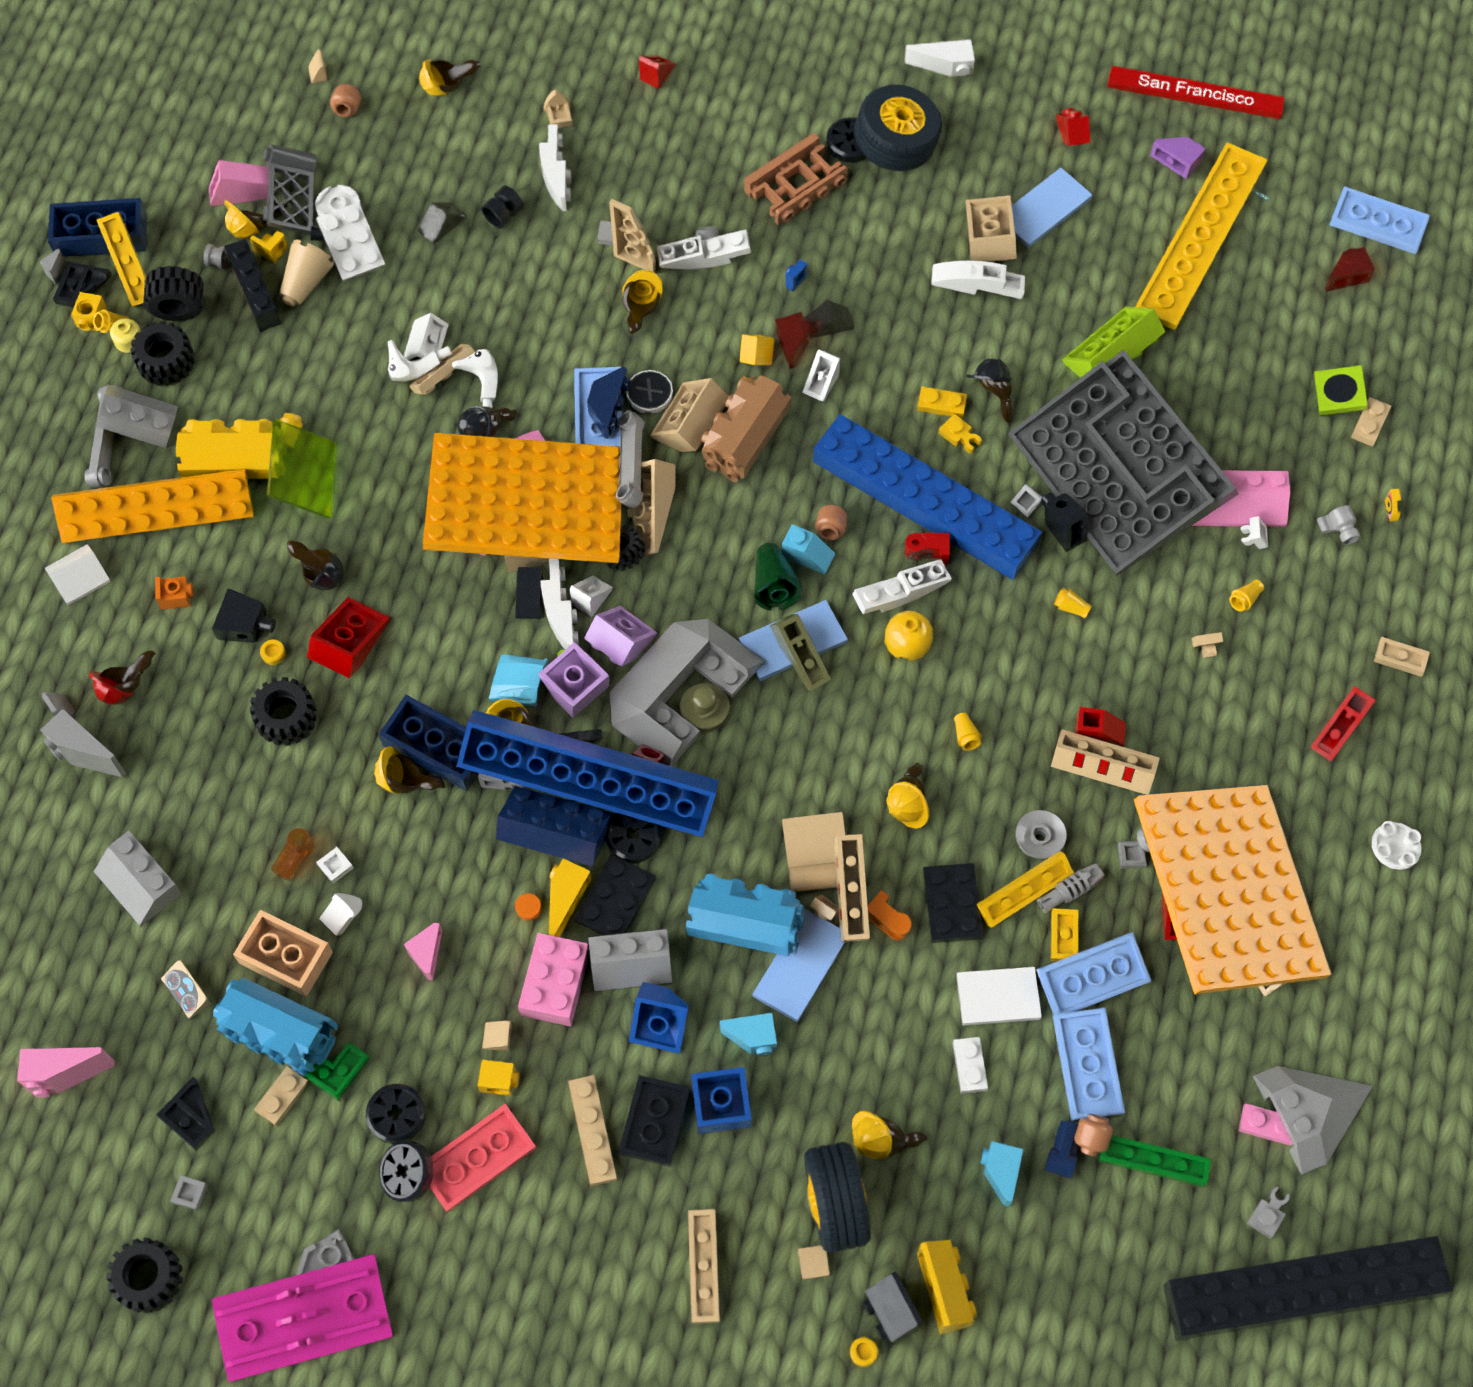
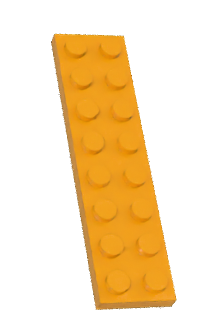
(153, 505)

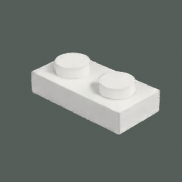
(970, 1065)

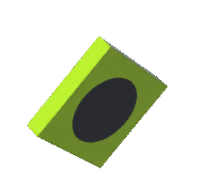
(1340, 390)

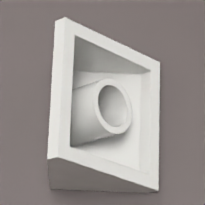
(77, 574)

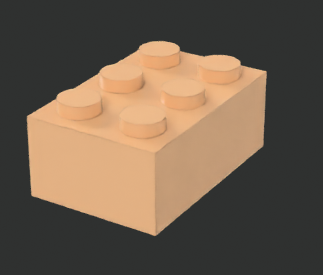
(283, 953)

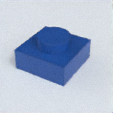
(795, 275)

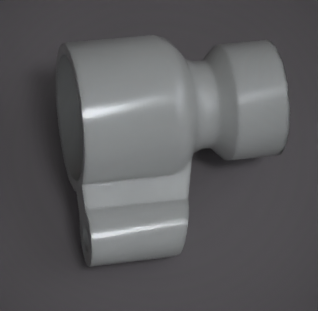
(1341, 520)

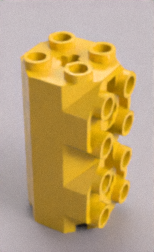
(214, 448)

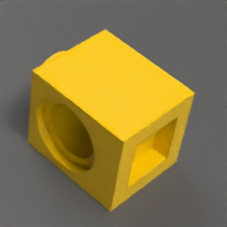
(85, 309)
(497, 1077)

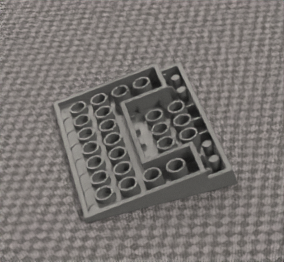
(1123, 461)

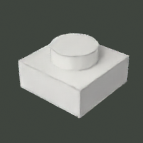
(334, 865)

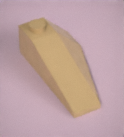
(630, 237)
(652, 513)

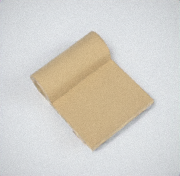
(811, 850)

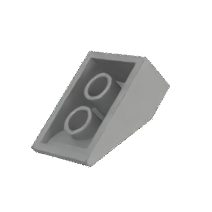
(77, 746)

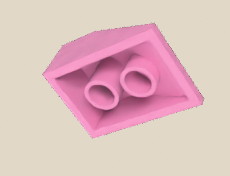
(59, 1069)

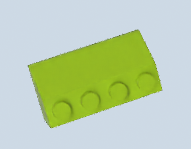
(1128, 330)

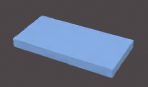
(1047, 207)
(1379, 220)
(585, 429)
(821, 627)
(1094, 975)
(795, 978)
(1088, 1063)

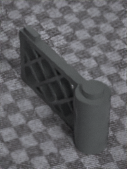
(291, 164)

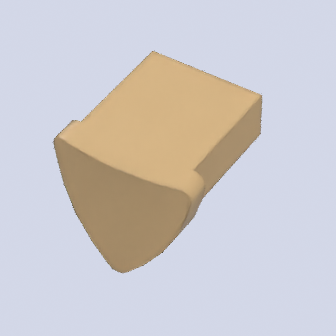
(557, 109)

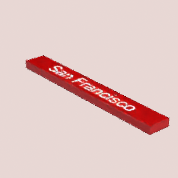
(1196, 92)

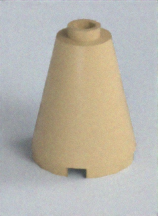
(303, 272)

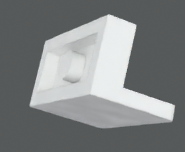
(426, 335)

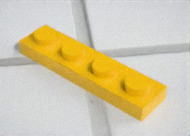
(124, 256)
(1025, 889)

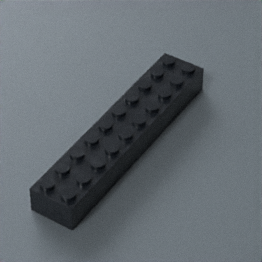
(1307, 1288)

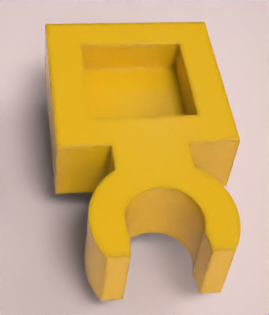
(957, 432)

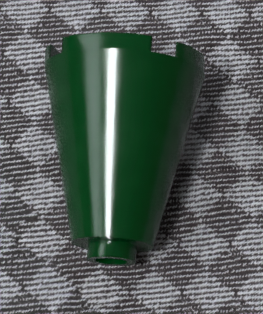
(775, 579)

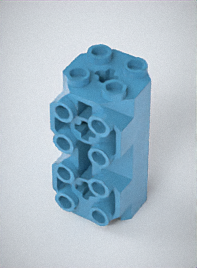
(745, 918)
(274, 1026)

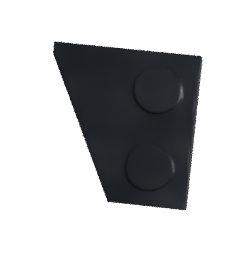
(79, 279)
(587, 735)
(188, 1115)

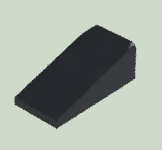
(528, 593)

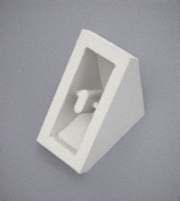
(822, 375)
(589, 594)

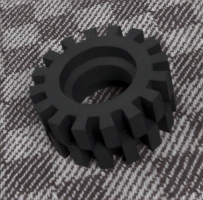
(631, 552)

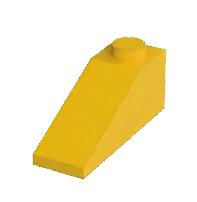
(566, 891)

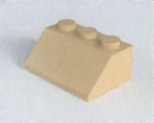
(690, 415)

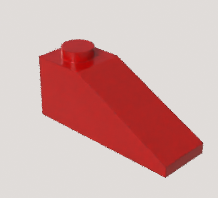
(1343, 723)

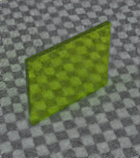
(301, 469)

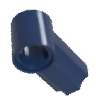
(1063, 1155)

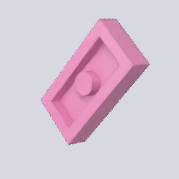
(1263, 1124)

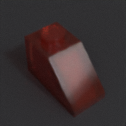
(1351, 269)
(793, 336)

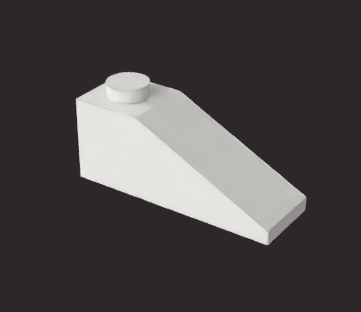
(947, 58)

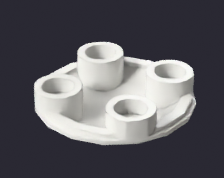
(1396, 845)

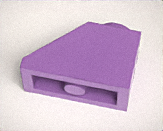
(1179, 154)

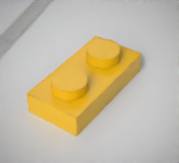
(941, 402)
(1064, 933)

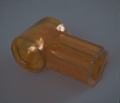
(291, 856)

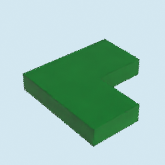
(338, 1075)

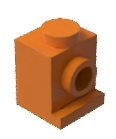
(173, 592)

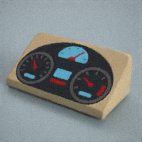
(185, 990)

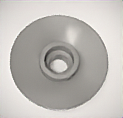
(1041, 823)

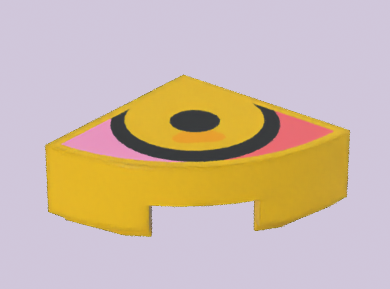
(1391, 504)

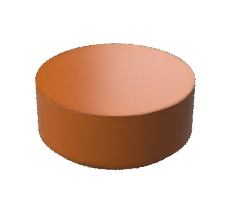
(528, 906)

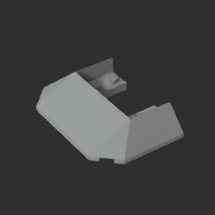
(641, 695)

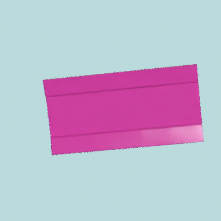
(301, 1318)

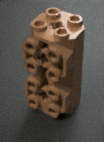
(745, 428)

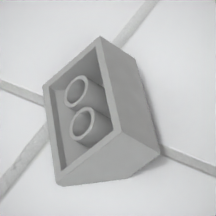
(136, 416)
(136, 879)
(630, 959)

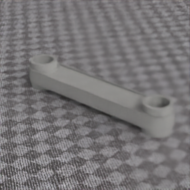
(98, 472)
(629, 488)

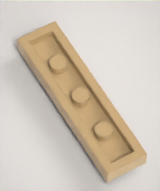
(592, 1130)
(703, 1266)

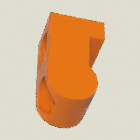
(888, 919)

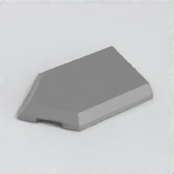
(325, 1253)

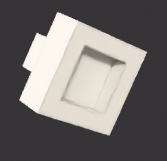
(1257, 532)

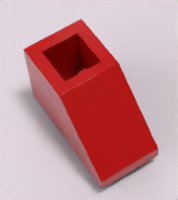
(1073, 127)
(1100, 725)

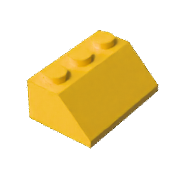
(946, 1285)

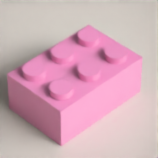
(554, 979)

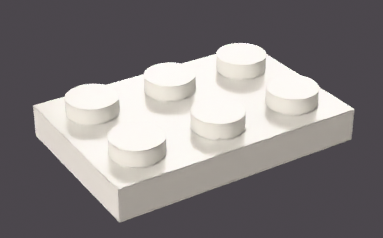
(350, 241)

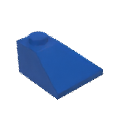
(658, 1018)

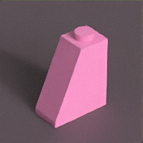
(238, 183)

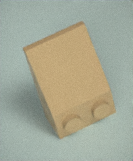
(991, 229)

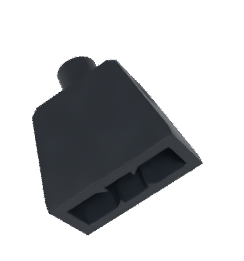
(1065, 520)
(241, 618)

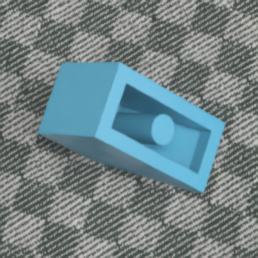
(807, 549)
(751, 1033)
(1002, 1169)

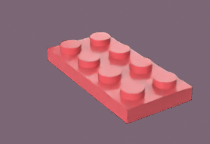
(478, 1157)

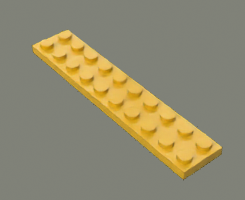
(1201, 234)

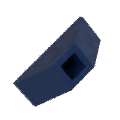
(607, 399)

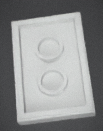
(998, 996)

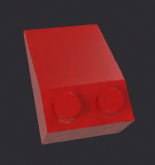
(346, 637)

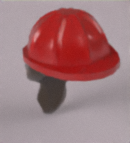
(118, 683)

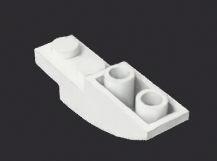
(554, 169)
(699, 253)
(975, 275)
(904, 588)
(557, 607)

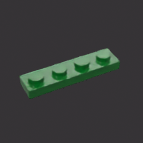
(1157, 1161)

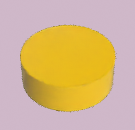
(273, 652)
(864, 1351)

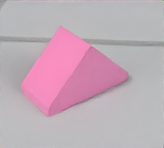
(425, 949)

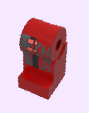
(928, 546)

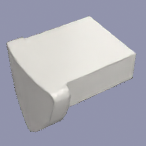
(341, 912)

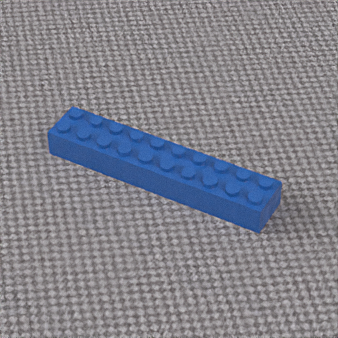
(926, 496)
(587, 773)

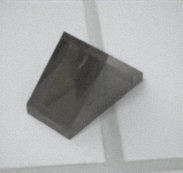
(440, 220)
(829, 319)

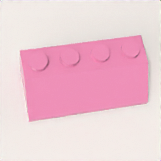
(1260, 495)

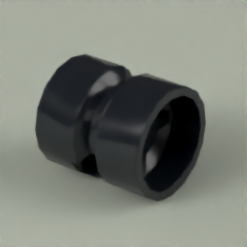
(502, 207)

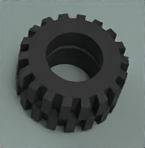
(173, 293)
(160, 338)
(281, 693)
(129, 1260)

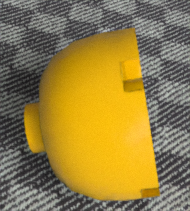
(909, 635)

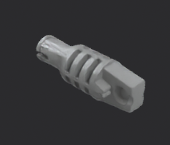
(1072, 887)

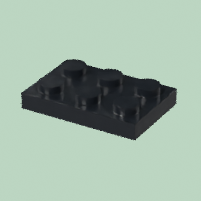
(615, 897)
(952, 903)
(654, 1121)

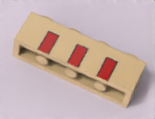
(1105, 762)
(851, 888)

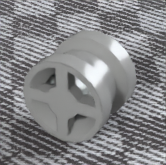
(215, 256)

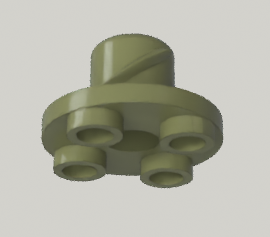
(705, 706)

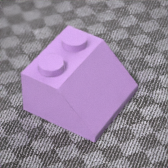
(619, 635)
(574, 679)

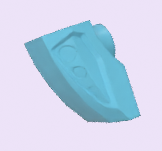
(517, 679)

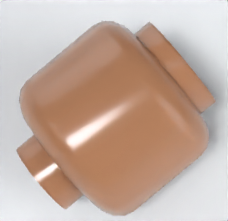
(345, 100)
(831, 522)
(1093, 1134)

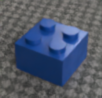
(721, 1100)

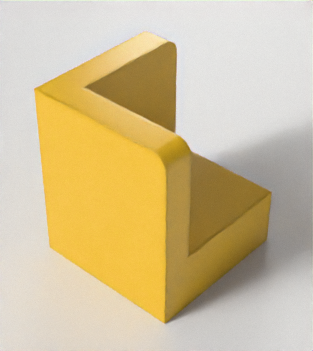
(270, 246)
(756, 349)

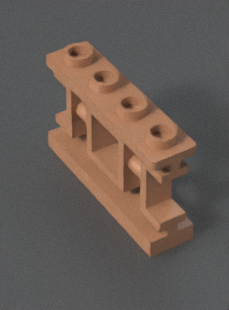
(788, 165)

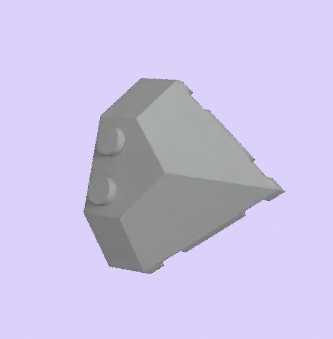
(1313, 1111)

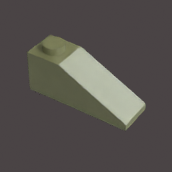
(800, 651)

